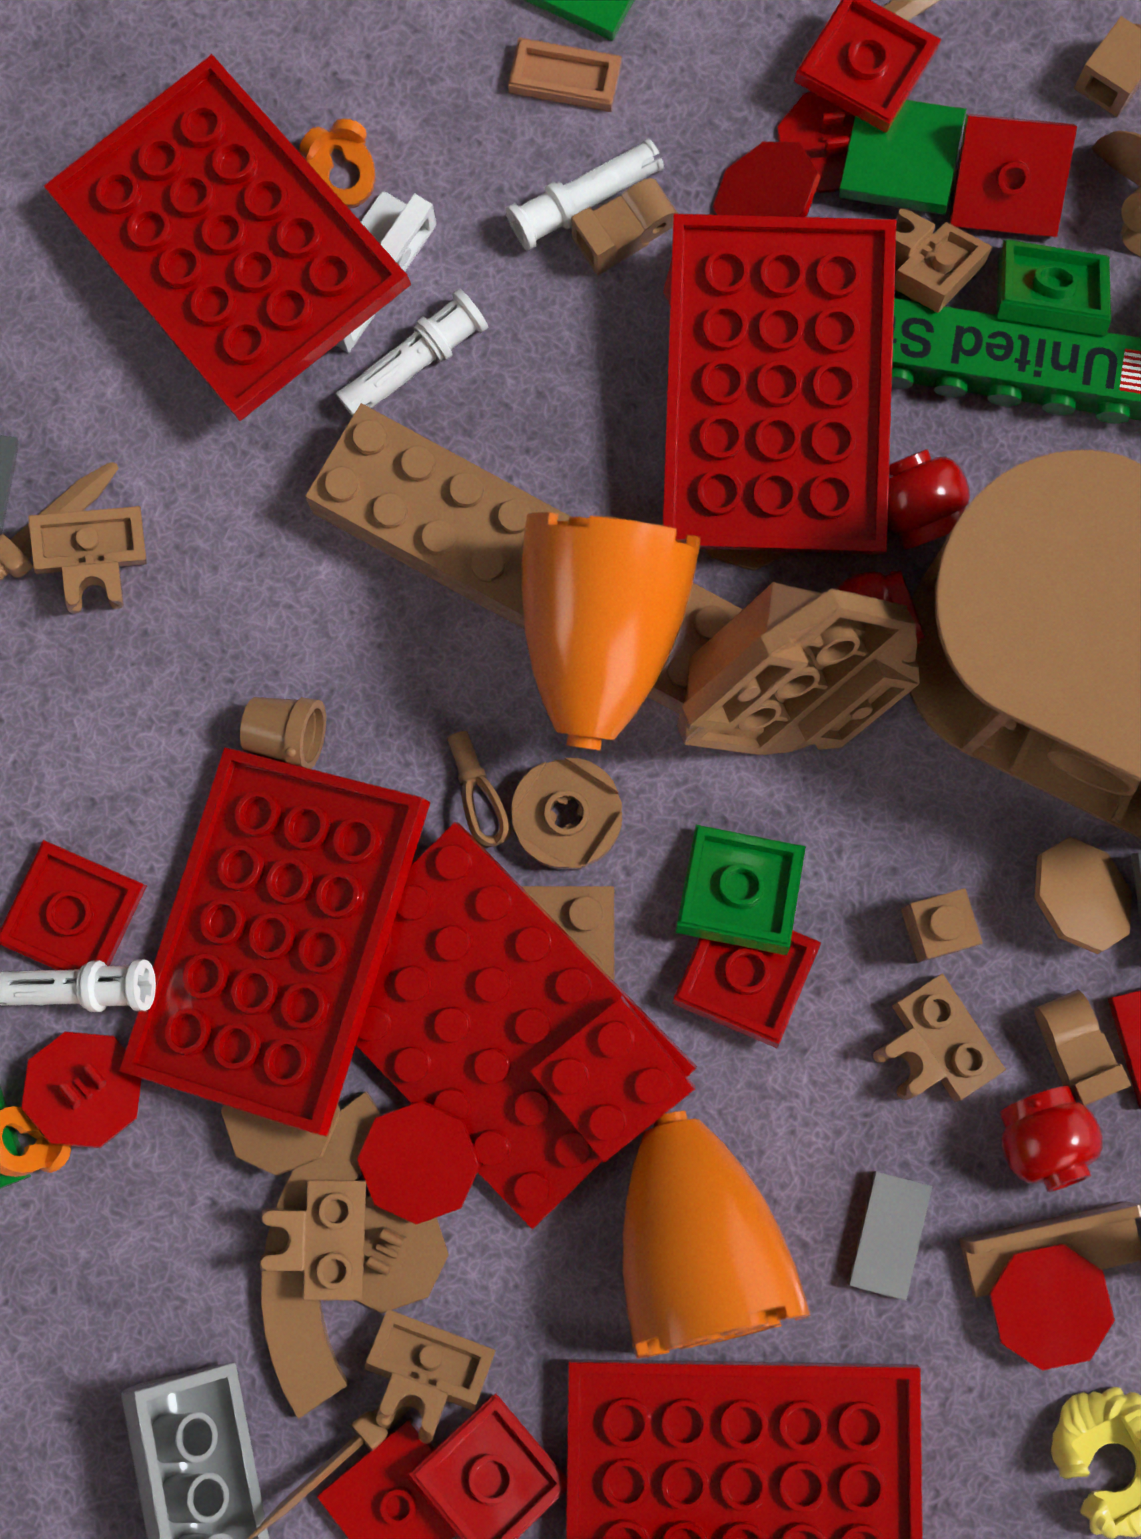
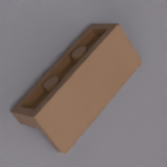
(1100, 1235)

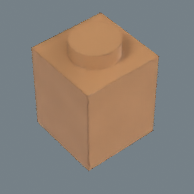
(1114, 68)
(941, 925)

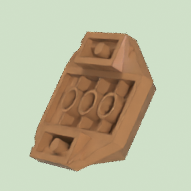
(799, 672)

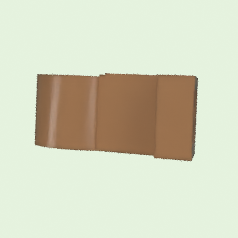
(622, 225)
(1080, 1048)

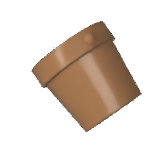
(284, 729)

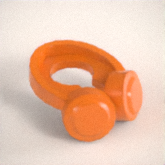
(350, 139)
(36, 1156)

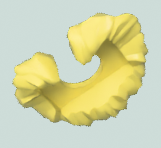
(1083, 1428)

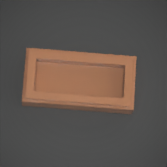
(564, 74)

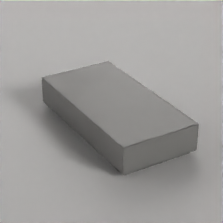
(889, 1235)

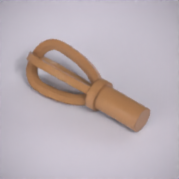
(471, 775)

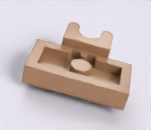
(937, 264)
(88, 549)
(940, 1043)
(323, 1240)
(426, 1370)

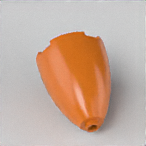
(601, 616)
(700, 1245)

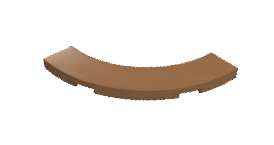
(297, 1326)

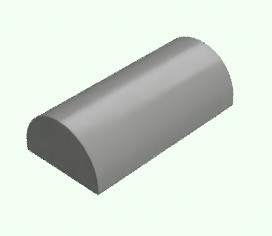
(194, 1456)

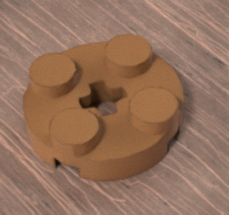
(560, 782)

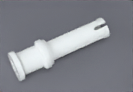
(562, 201)
(430, 342)
(92, 986)

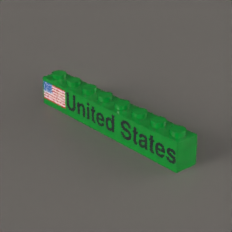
(1016, 362)

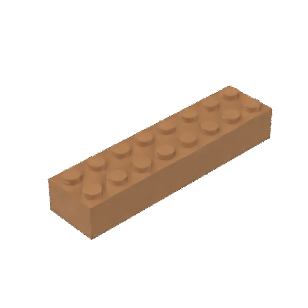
(463, 527)

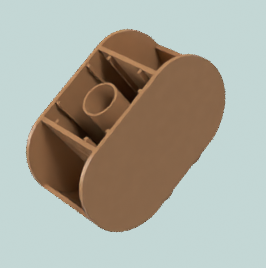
(1041, 631)

